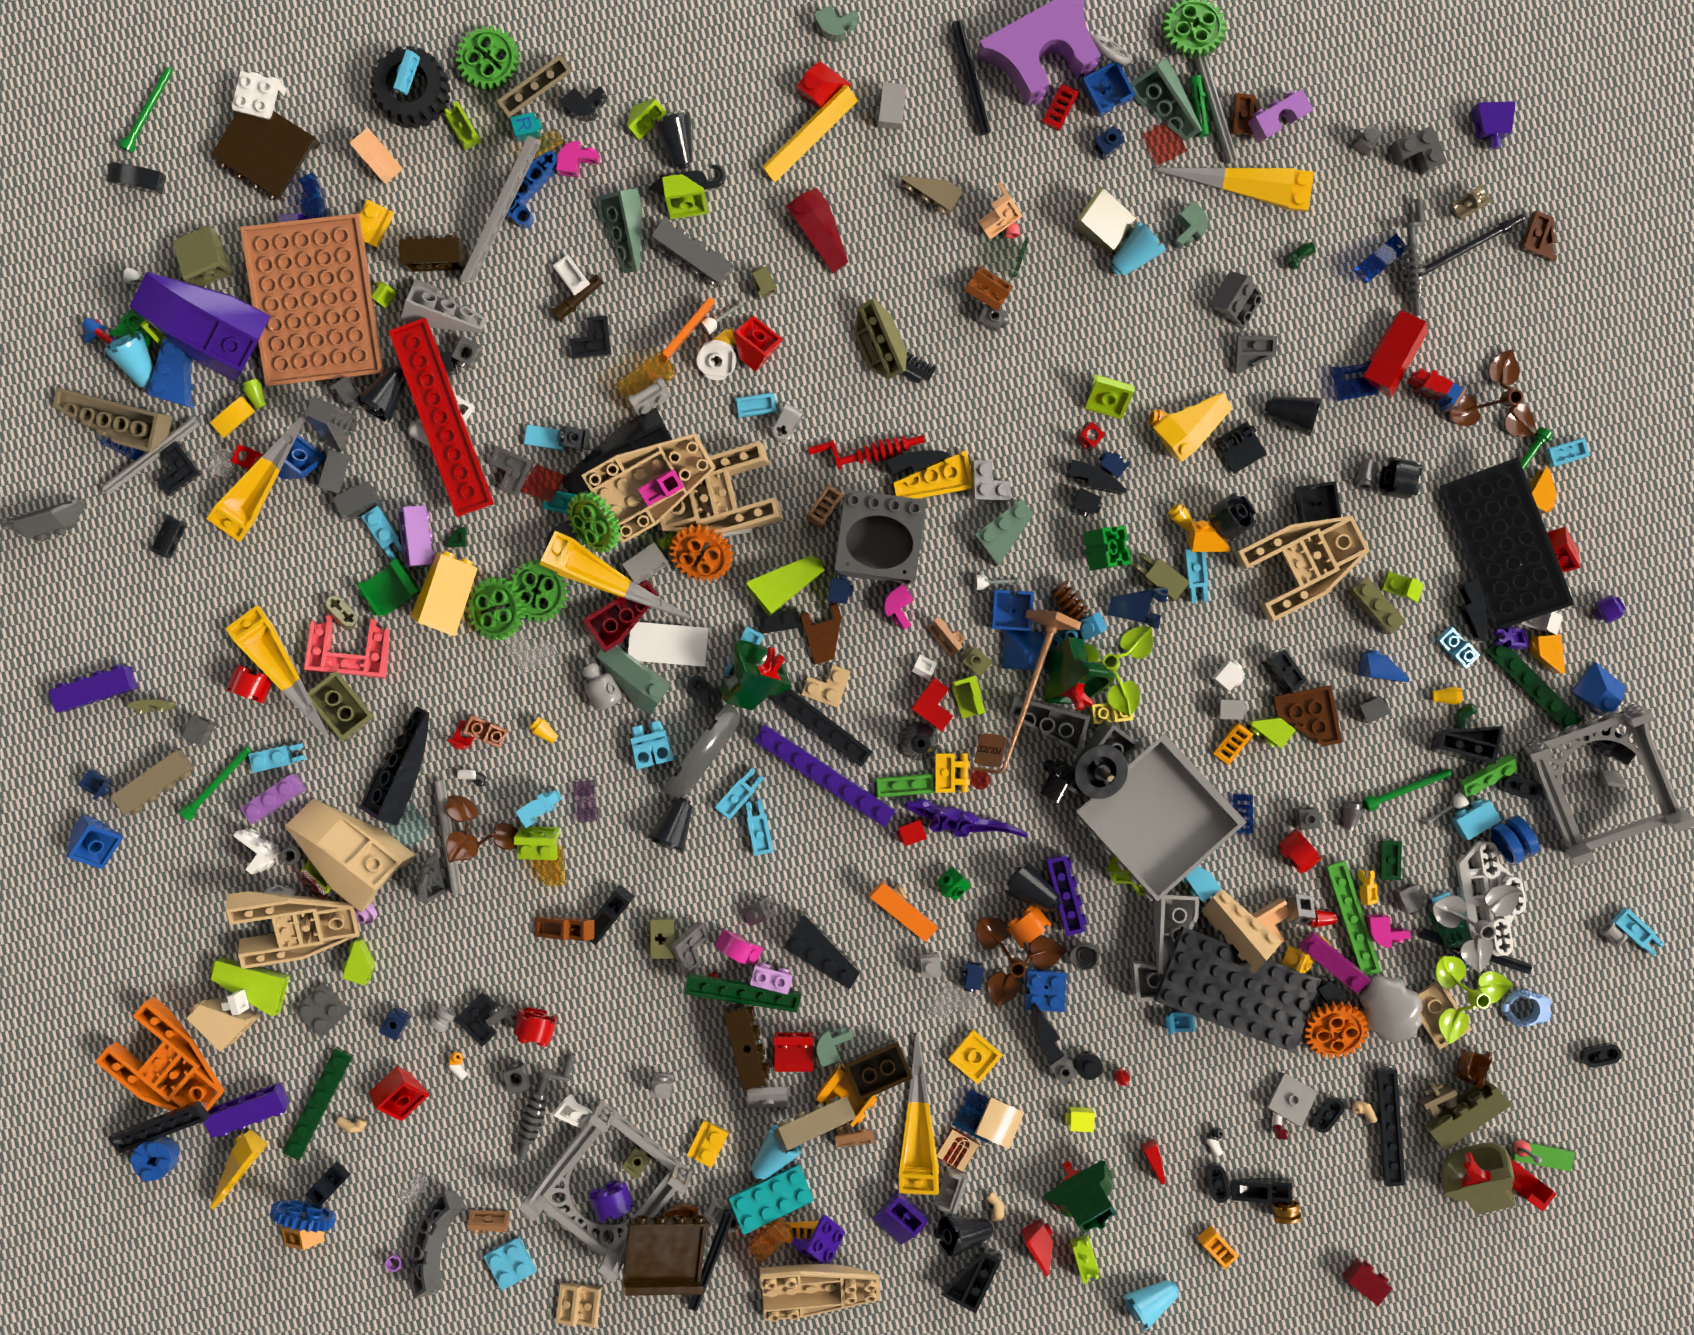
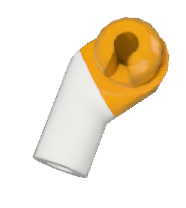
(455, 1065)

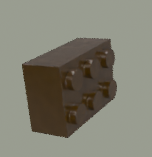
(432, 253)
(877, 1069)

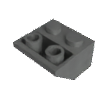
(1237, 299)

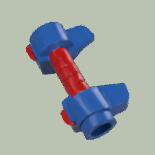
(96, 329)

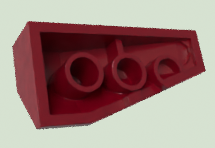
(816, 222)
(615, 620)

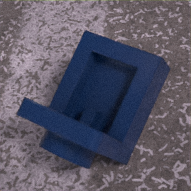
(95, 784)

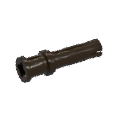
(569, 303)

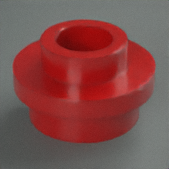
(1122, 1077)

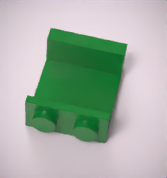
(389, 589)

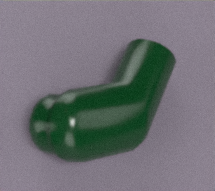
(1463, 713)

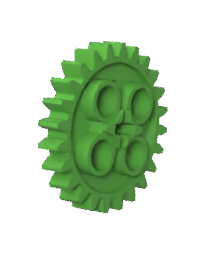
(1194, 27)
(499, 45)
(593, 522)
(554, 596)
(500, 625)

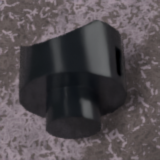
(1088, 1065)

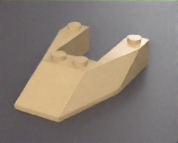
(714, 499)
(1316, 555)
(300, 925)

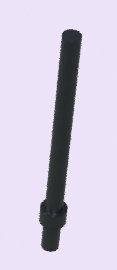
(1503, 227)

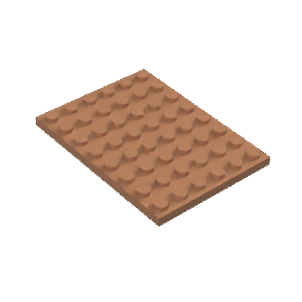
(317, 297)

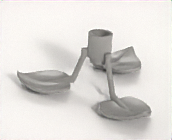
(1450, 911)

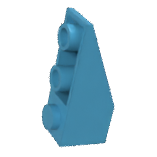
(1089, 628)

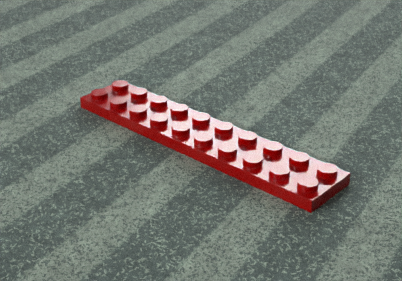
(441, 417)

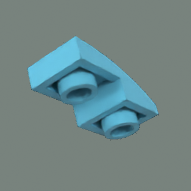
(1457, 647)

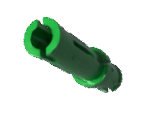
(1196, 84)

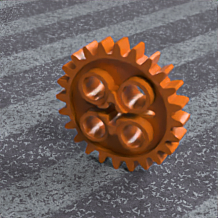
(690, 542)
(1336, 1030)

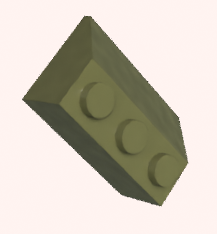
(340, 706)

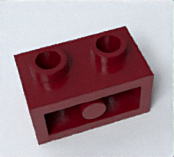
(1368, 1282)

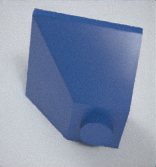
(301, 460)
(1021, 649)
(1380, 667)
(1599, 690)
(92, 842)

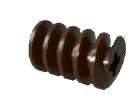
(1069, 601)

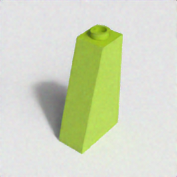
(782, 584)
(262, 986)

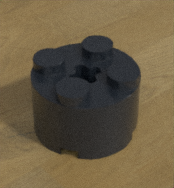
(1400, 478)
(1232, 516)

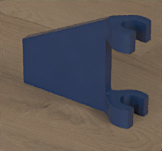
(1136, 606)

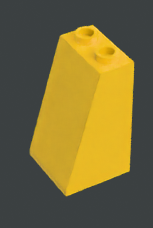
(444, 593)

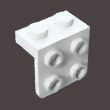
(256, 94)
(264, 848)

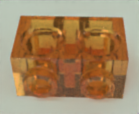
(770, 1239)

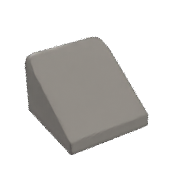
(1611, 778)

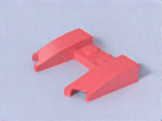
(321, 660)

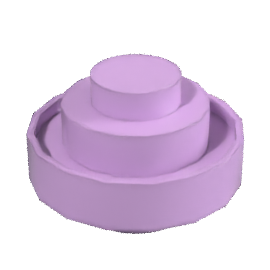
(367, 916)

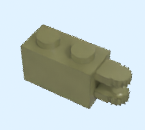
(1162, 575)

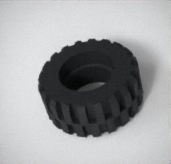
(415, 112)

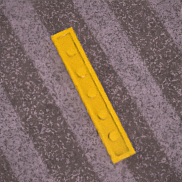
(809, 133)

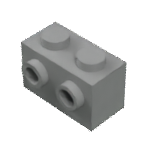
(892, 105)

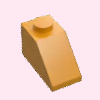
(1543, 490)
(1206, 538)
(1549, 652)
(301, 1239)

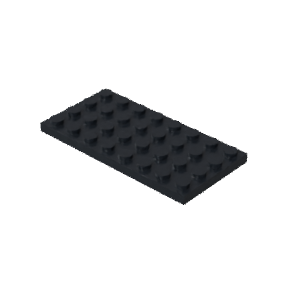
(1507, 544)
(1217, 986)

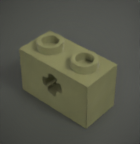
(667, 928)

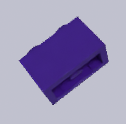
(900, 1218)

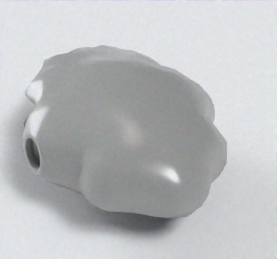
(1391, 1009)

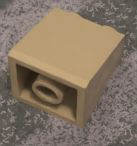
(218, 1025)

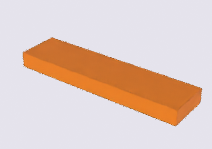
(687, 330)
(903, 911)

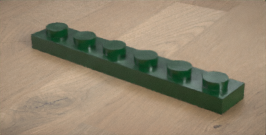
(1533, 685)
(740, 993)
(317, 1103)

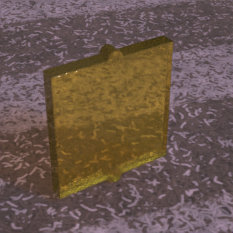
(548, 142)

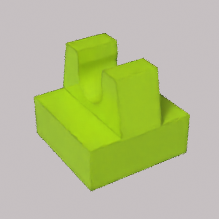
(383, 294)

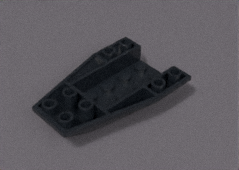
(633, 435)

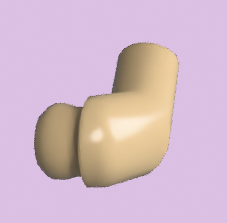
(1364, 1108)
(351, 1127)
(998, 1207)

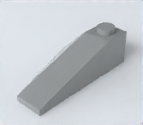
(440, 311)
(1168, 917)

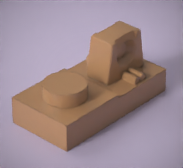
(950, 642)
(846, 1138)
(484, 1220)

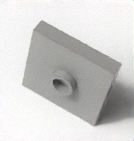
(767, 1097)
(1292, 1100)

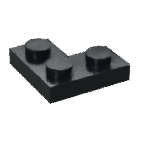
(597, 343)
(182, 470)
(778, 620)
(473, 1019)

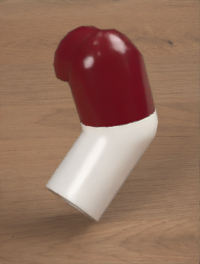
(1277, 1127)

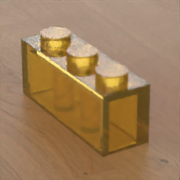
(645, 376)

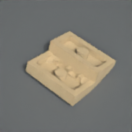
(999, 1122)
(578, 1304)

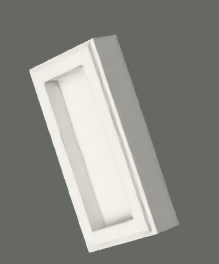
(571, 274)

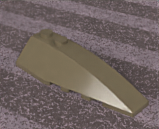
(117, 421)

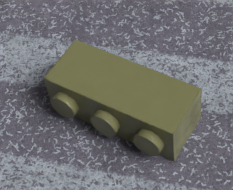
(1376, 605)

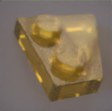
(552, 871)

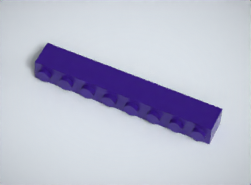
(824, 775)

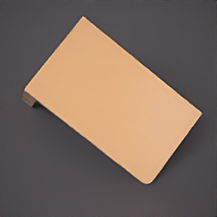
(376, 155)
(1002, 216)
(1273, 914)

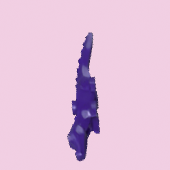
(958, 820)

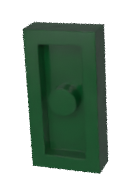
(1390, 860)

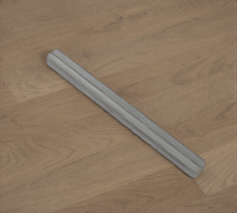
(1216, 109)
(148, 457)
(446, 830)

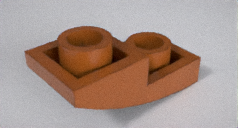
(484, 730)

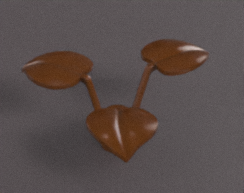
(1505, 370)
(465, 846)
(1044, 954)

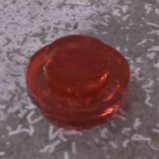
(980, 779)

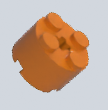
(1028, 926)

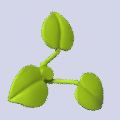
(1139, 644)
(1491, 989)

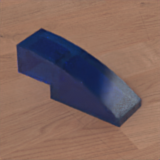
(315, 202)
(1380, 259)

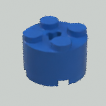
(155, 1158)

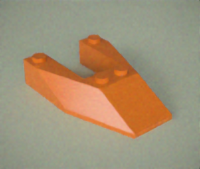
(173, 1073)

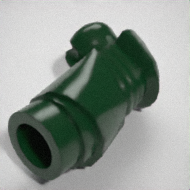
(1302, 252)

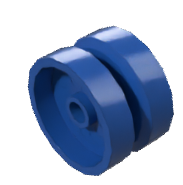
(1515, 839)

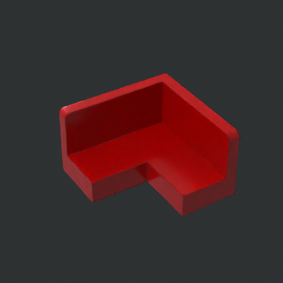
(1565, 549)
(928, 706)
(1531, 1187)

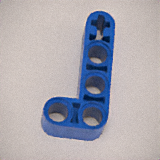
(533, 185)

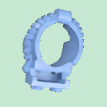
(1541, 1009)

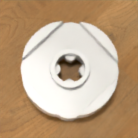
(708, 366)

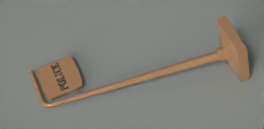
(992, 746)

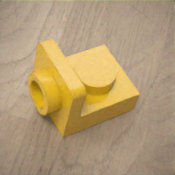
(1297, 960)

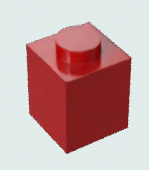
(911, 832)

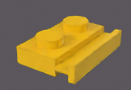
(374, 222)
(708, 1143)

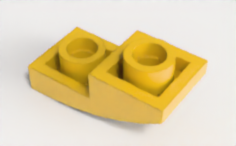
(232, 417)

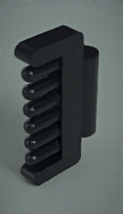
(914, 372)

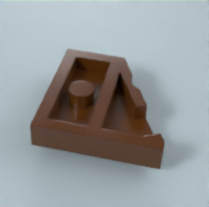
(1243, 107)
(1540, 236)

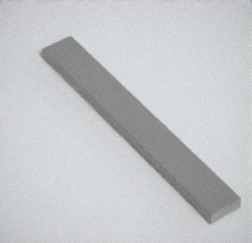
(500, 209)

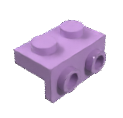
(771, 979)

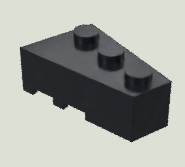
(973, 1280)

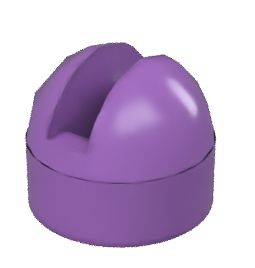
(389, 1265)

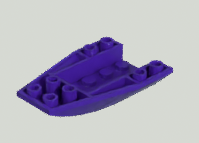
(202, 322)

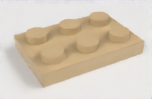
(1434, 1002)

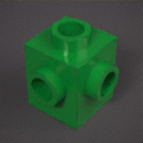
(952, 884)

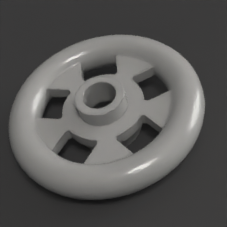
(1111, 49)

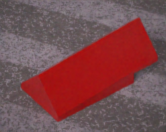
(1395, 352)

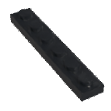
(823, 726)
(159, 1126)
(1390, 1127)

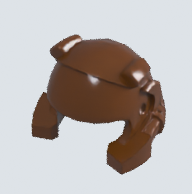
(1474, 1067)

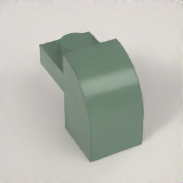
(832, 27)
(1195, 222)
(826, 1044)

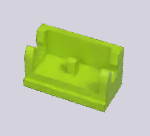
(462, 126)
(1084, 1258)

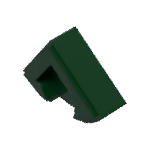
(457, 538)

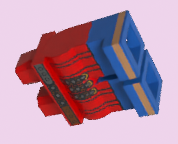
(1437, 388)

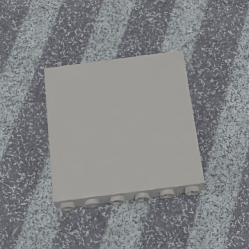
(1161, 819)

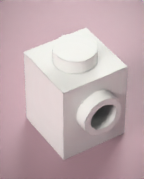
(1229, 675)

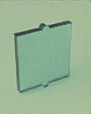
(411, 826)

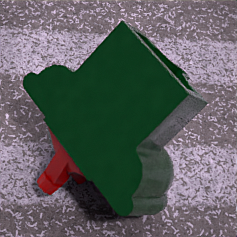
(1073, 675)
(755, 676)
(1084, 1196)

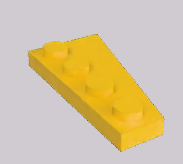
(939, 479)

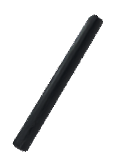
(970, 76)
(1501, 960)
(712, 1256)

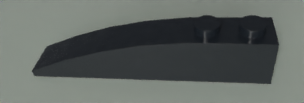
(396, 779)

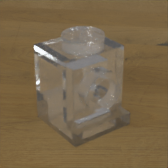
(221, 464)

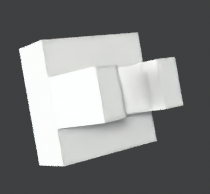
(236, 1002)

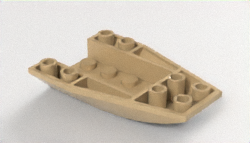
(626, 472)
(348, 851)
(815, 1289)

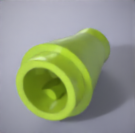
(254, 392)

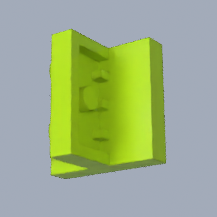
(1109, 396)
(537, 843)

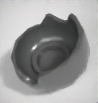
(1084, 955)

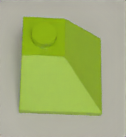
(684, 197)

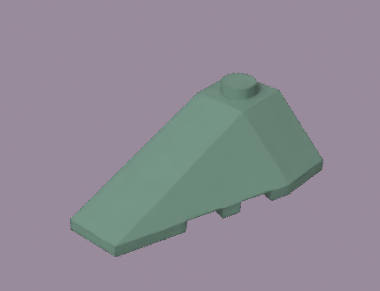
(1165, 97)
(623, 217)
(638, 681)

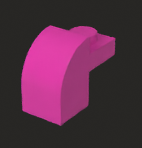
(572, 155)
(661, 486)
(894, 602)
(1381, 932)
(738, 948)

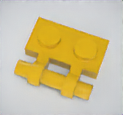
(945, 772)

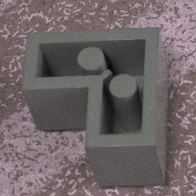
(1422, 147)

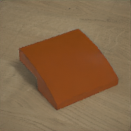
(988, 288)

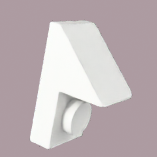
(1547, 623)
(573, 1112)

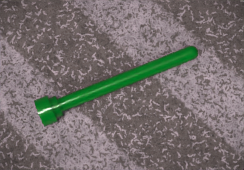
(129, 142)
(1542, 436)
(1372, 802)
(189, 811)

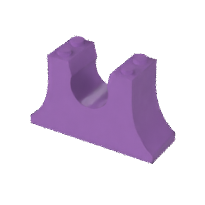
(1053, 28)

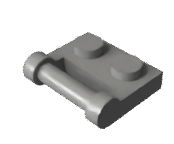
(650, 397)

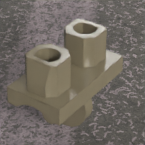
(1470, 202)
(1437, 1094)

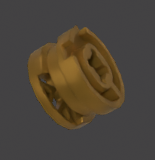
(1286, 1212)

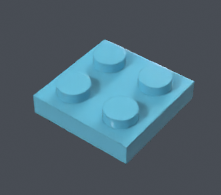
(510, 1263)

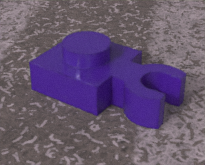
(1513, 637)

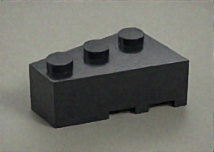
(1470, 744)

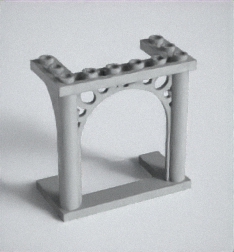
(1636, 722)
(540, 1196)

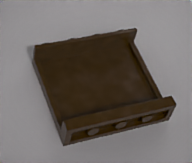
(264, 151)
(664, 1255)

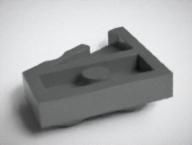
(1253, 351)

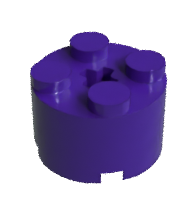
(610, 1200)

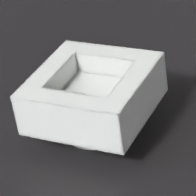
(924, 667)

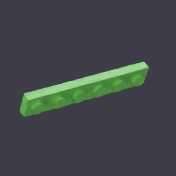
(1353, 917)

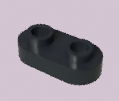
(704, 691)
(1521, 787)
(1599, 1055)
(1329, 1115)
(1217, 1181)

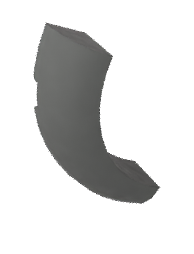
(703, 752)
(428, 1243)

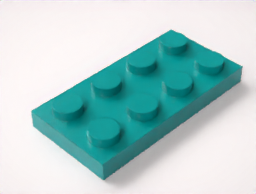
(770, 1199)

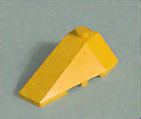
(1189, 428)
(242, 1156)

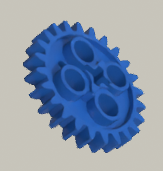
(290, 1214)

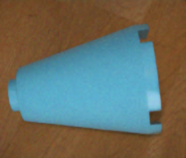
(1137, 250)
(133, 358)
(771, 1158)
(1151, 1302)

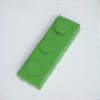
(1488, 776)

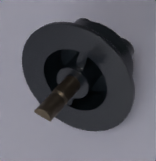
(1101, 771)

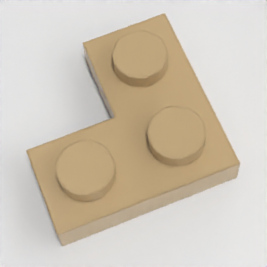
(828, 692)

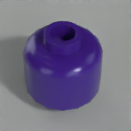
(1609, 609)

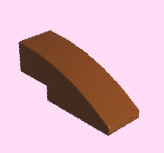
(564, 928)

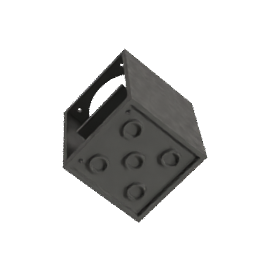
(880, 537)

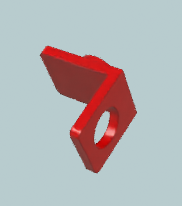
(1085, 442)
(251, 457)
(458, 740)

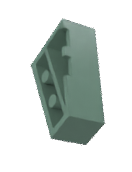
(1003, 531)

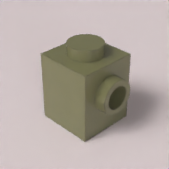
(976, 661)

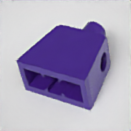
(1493, 121)

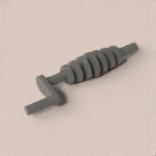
(1412, 256)
(536, 1108)

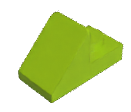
(1402, 586)

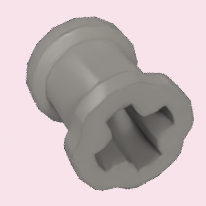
(1613, 934)

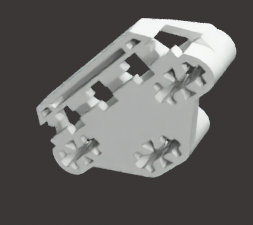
(1483, 882)

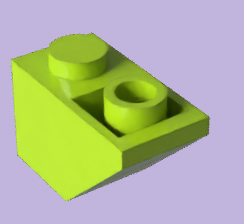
(1274, 730)
(360, 963)

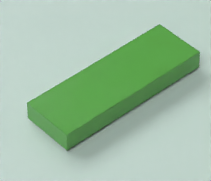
(905, 785)
(1551, 1157)

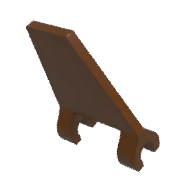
(823, 635)

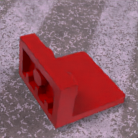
(793, 1051)

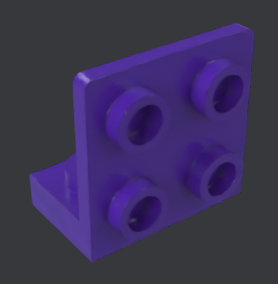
(822, 1243)

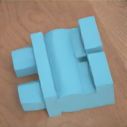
(646, 745)
(543, 804)

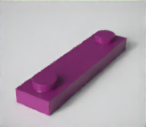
(1334, 962)

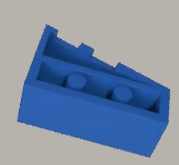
(172, 375)

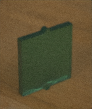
(1020, 257)

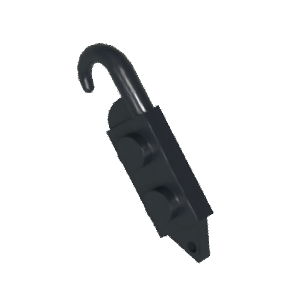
(696, 176)

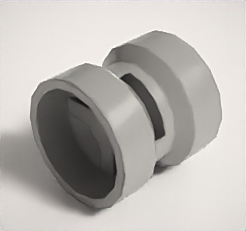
(442, 1018)

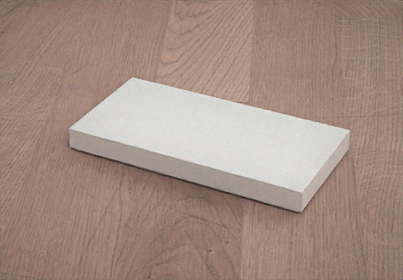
(669, 644)

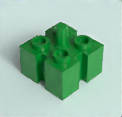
(1107, 548)

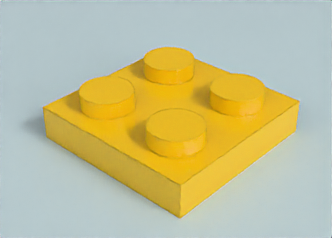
(975, 1056)

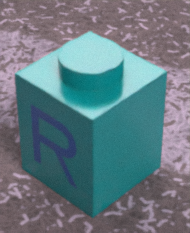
(526, 125)

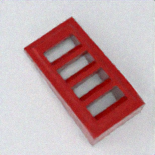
(1067, 91)
(1153, 1156)

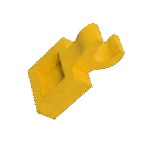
(1368, 890)

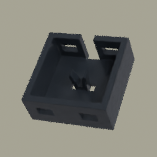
(1324, 494)

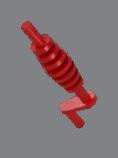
(873, 452)

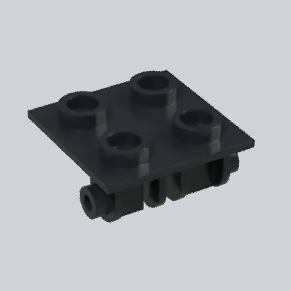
(1240, 447)
(1057, 780)

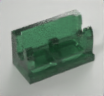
(1451, 936)

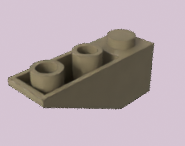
(936, 192)

